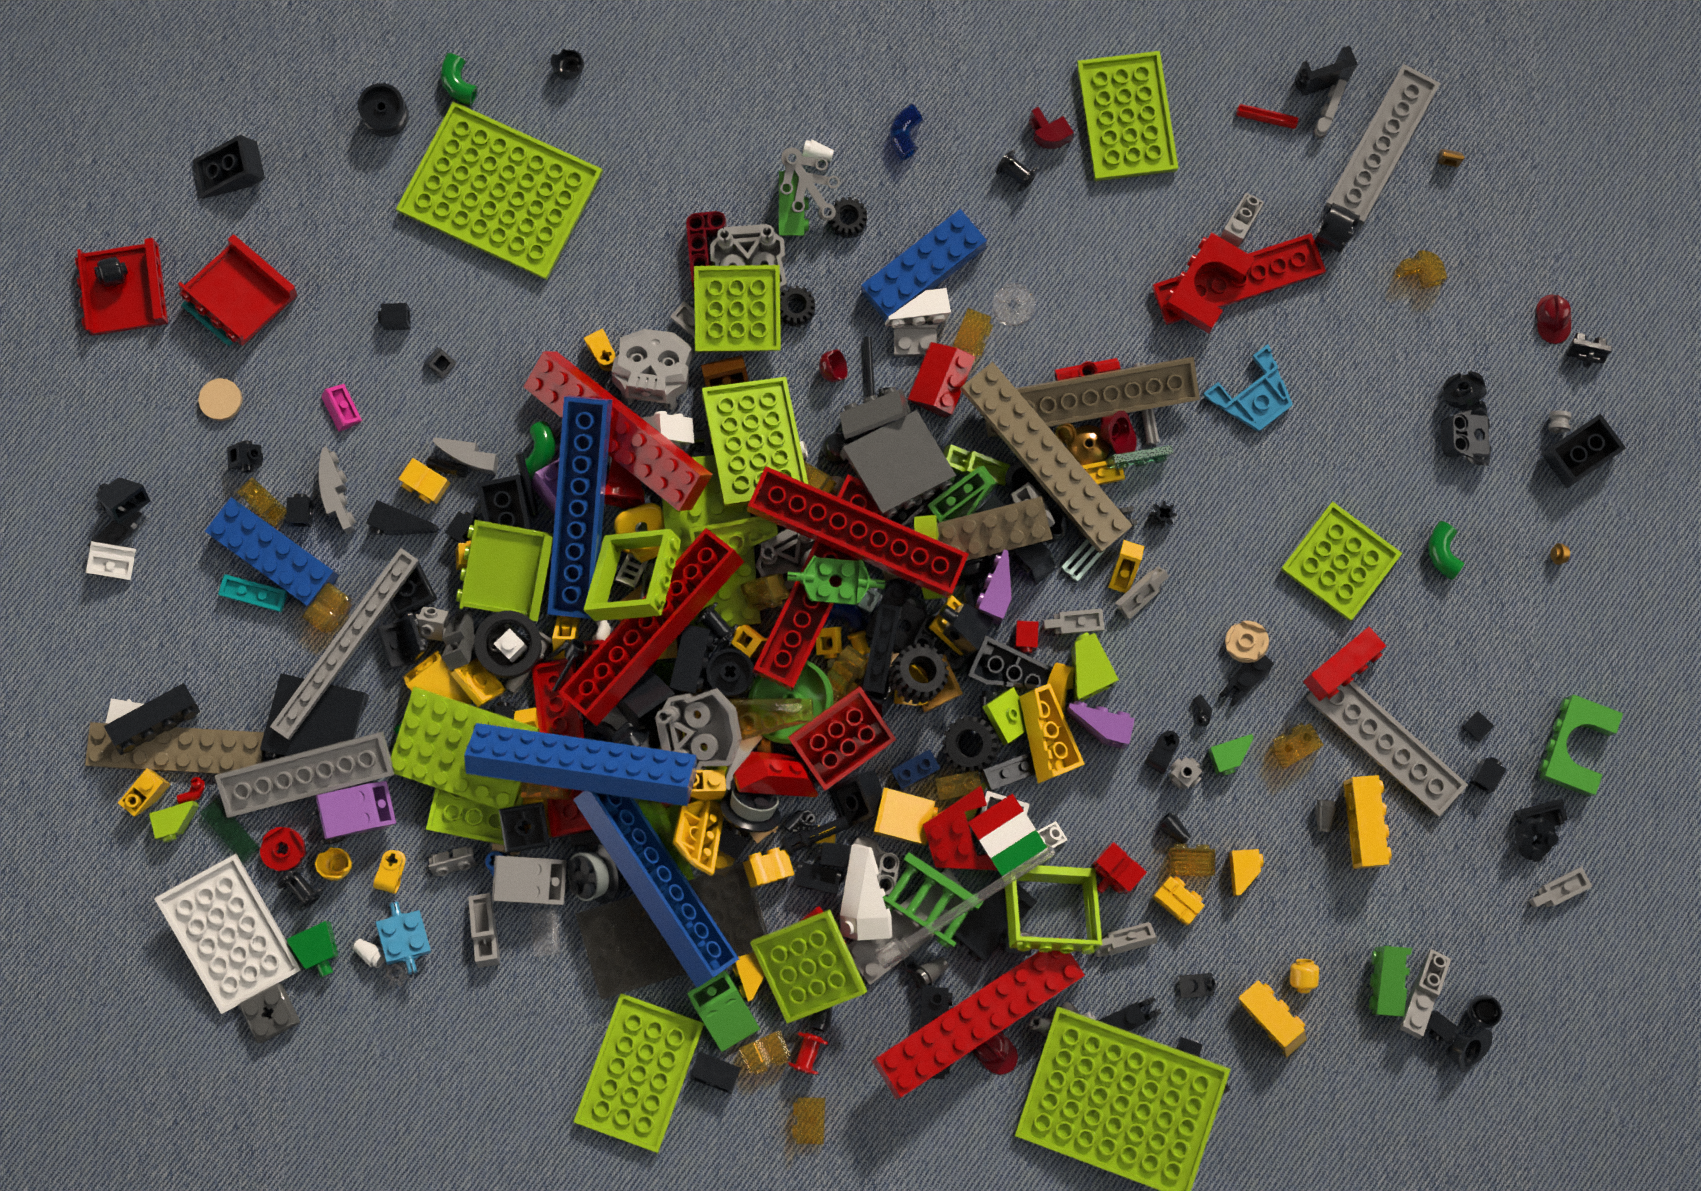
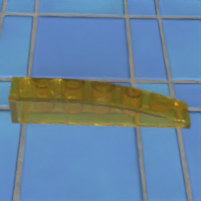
(769, 715)

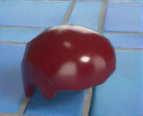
(833, 366)

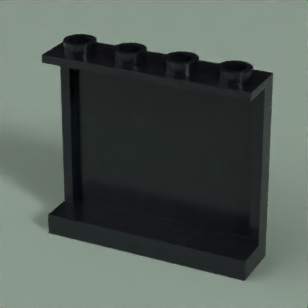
(328, 723)

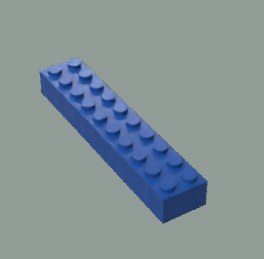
(579, 503)
(581, 764)
(658, 884)

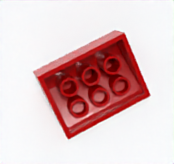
(841, 738)

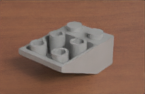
(529, 880)

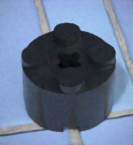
(1337, 227)

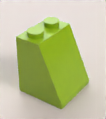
(1091, 668)

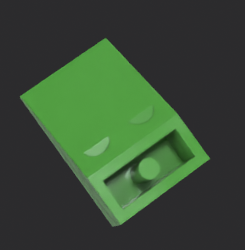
(723, 1010)

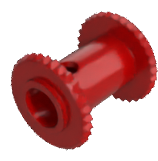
(808, 1053)

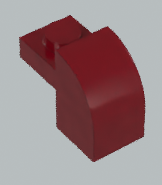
(1052, 134)

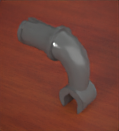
(1043, 1025)

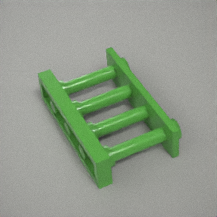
(931, 877)

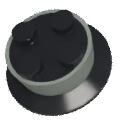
(751, 811)
(593, 874)

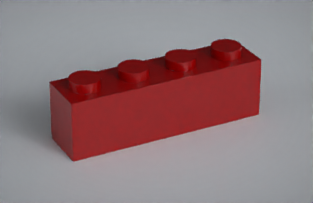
(1344, 663)

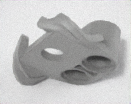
(890, 874)

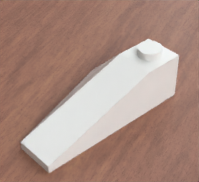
(863, 907)

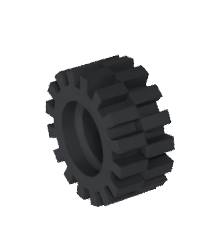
(851, 229)
(805, 297)

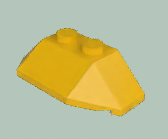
(699, 834)

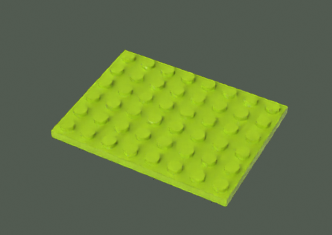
(499, 190)
(1122, 1102)

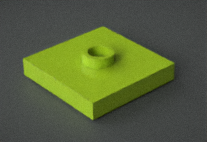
(1006, 715)

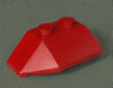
(774, 775)

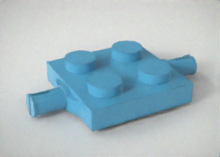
(403, 937)

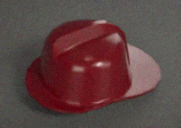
(1553, 318)
(1119, 432)
(997, 1054)

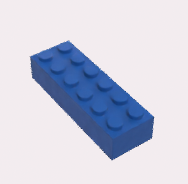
(924, 264)
(270, 552)

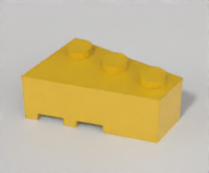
(1273, 1017)

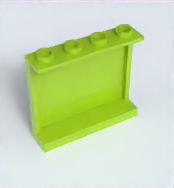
(505, 569)

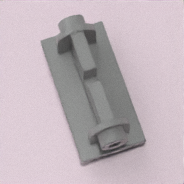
(442, 864)

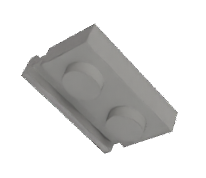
(913, 340)

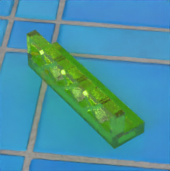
(662, 825)

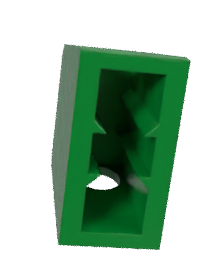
(315, 948)

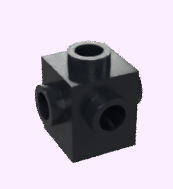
(244, 456)

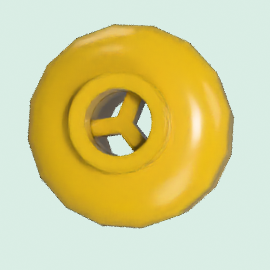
(1304, 975)

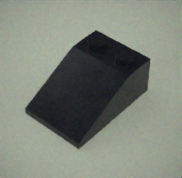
(229, 167)

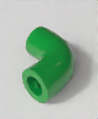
(453, 82)
(543, 447)
(1440, 550)

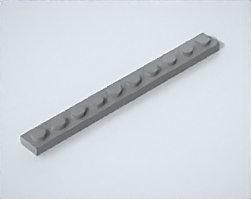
(344, 644)

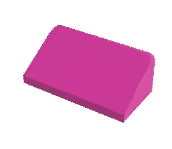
(341, 407)

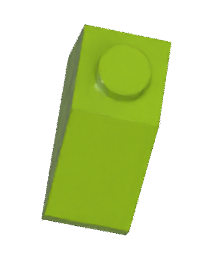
(172, 820)

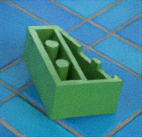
(791, 222)
(964, 496)
(1389, 980)

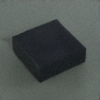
(1477, 726)

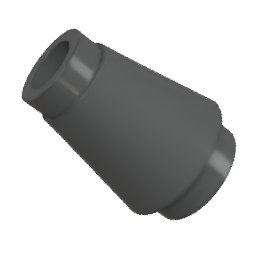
(1325, 814)
(929, 972)

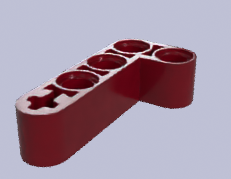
(700, 235)

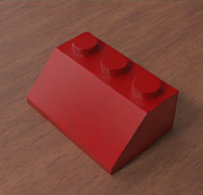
(940, 379)

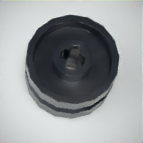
(383, 110)
(731, 661)

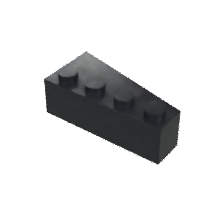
(1033, 559)

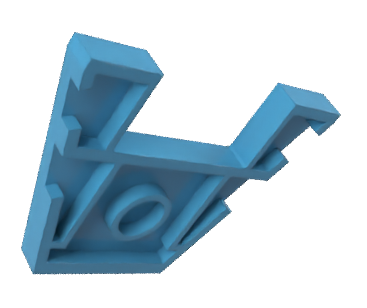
(1259, 402)

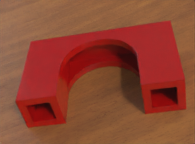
(1213, 254)

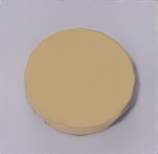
(220, 399)
(1247, 641)

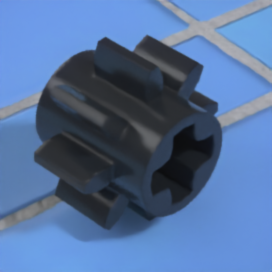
(1157, 519)

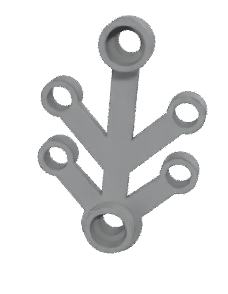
(807, 181)

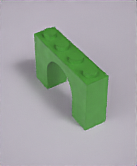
(1558, 765)

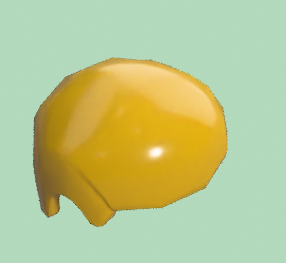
(333, 864)

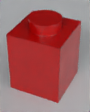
(1026, 636)

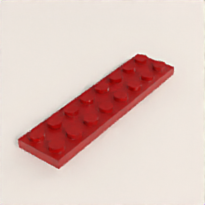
(1271, 270)
(559, 718)

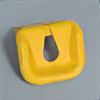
(627, 521)

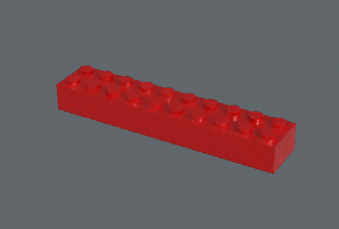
(631, 439)
(857, 532)
(801, 618)
(641, 640)
(976, 1020)

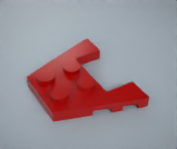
(951, 836)

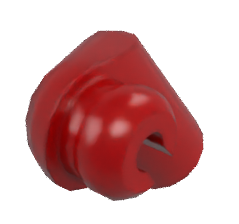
(195, 791)

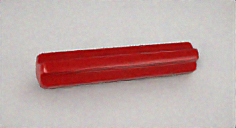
(1267, 116)

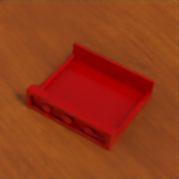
(238, 291)
(125, 306)

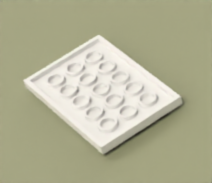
(228, 933)

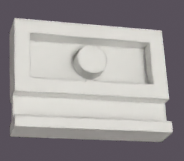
(110, 560)

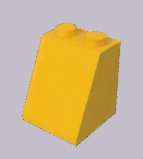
(436, 677)
(903, 816)

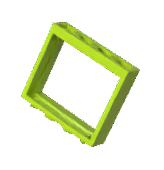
(597, 600)
(1064, 875)

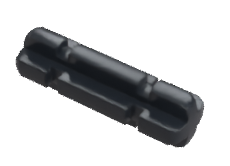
(447, 466)

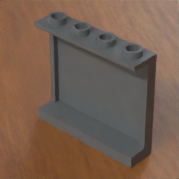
(899, 464)

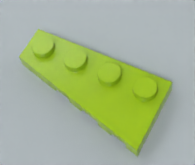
(740, 533)

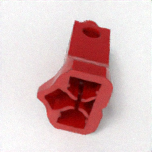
(623, 488)

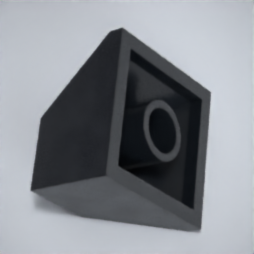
(857, 797)

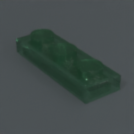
(1139, 458)
(230, 830)

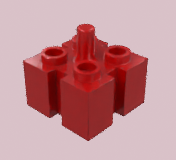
(1117, 870)

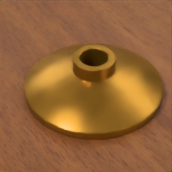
(1088, 455)

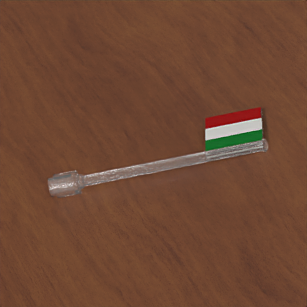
(1012, 847)

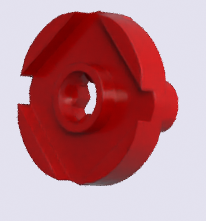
(270, 846)

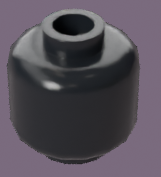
(110, 272)

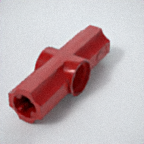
(1094, 367)

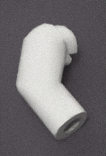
(603, 630)

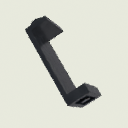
(983, 926)

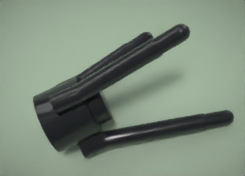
(574, 652)

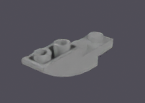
(331, 484)
(1424, 993)

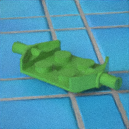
(852, 574)

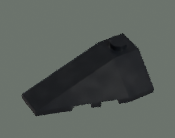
(1005, 666)

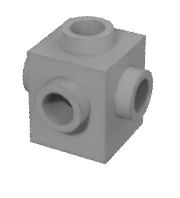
(432, 623)
(1178, 777)

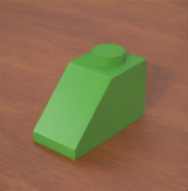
(1229, 755)

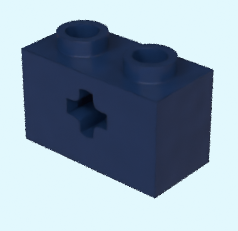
(915, 770)

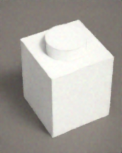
(511, 645)

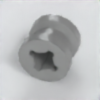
(1559, 421)

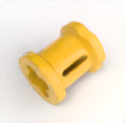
(859, 642)

